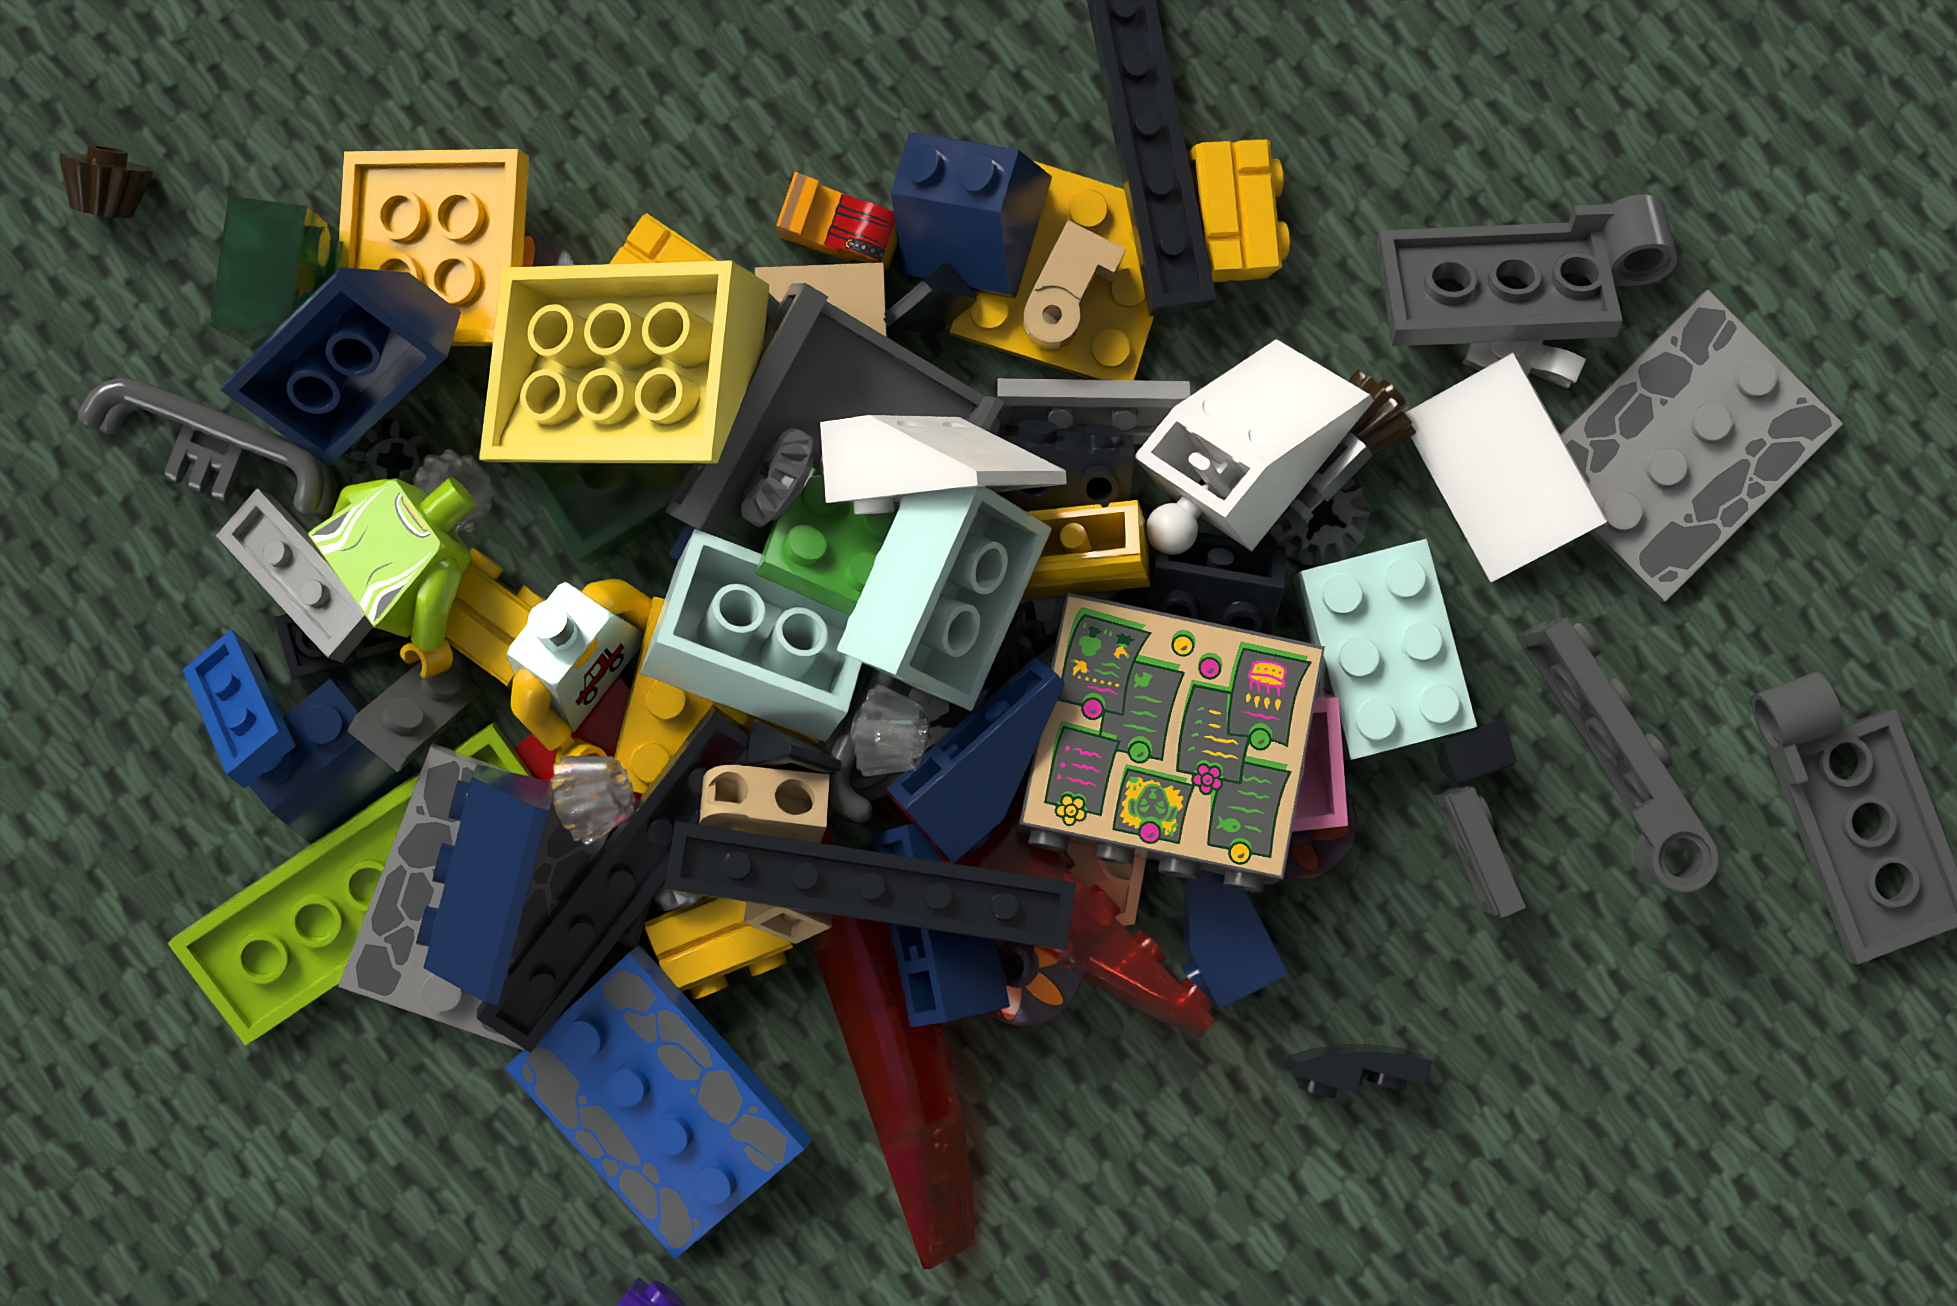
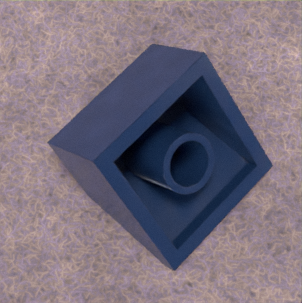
(968, 210)
(328, 770)

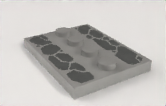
(1692, 444)
(385, 955)

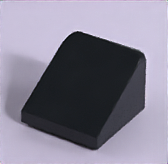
(932, 302)
(788, 750)
(1476, 752)

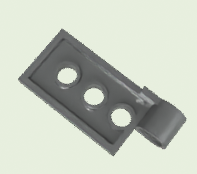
(1603, 242)
(1800, 729)
(1629, 759)

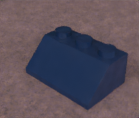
(345, 358)
(485, 879)

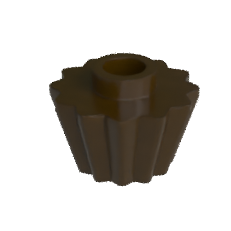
(104, 181)
(1384, 421)

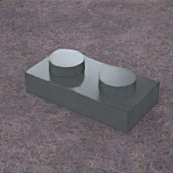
(413, 714)

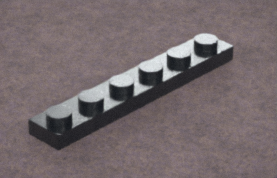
(1152, 156)
(870, 886)
(611, 887)

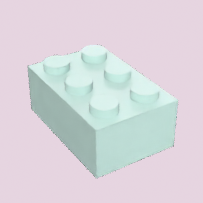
(945, 590)
(751, 641)
(1385, 648)

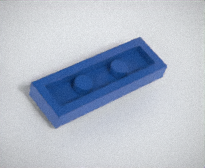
(238, 709)

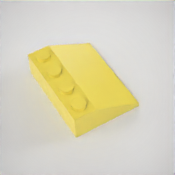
(621, 361)

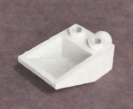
(1252, 441)
(885, 457)

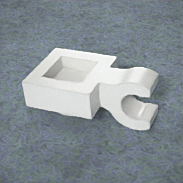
(1541, 360)

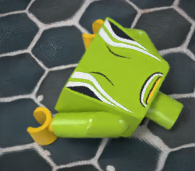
(401, 560)

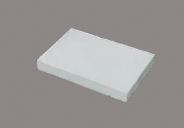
(1503, 468)

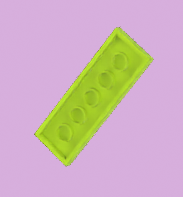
(298, 924)

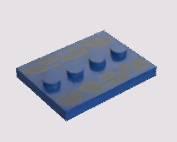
(658, 1102)

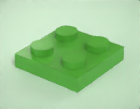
(824, 547)

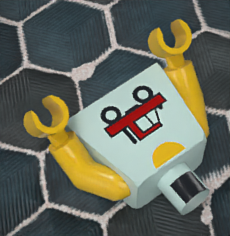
(571, 658)

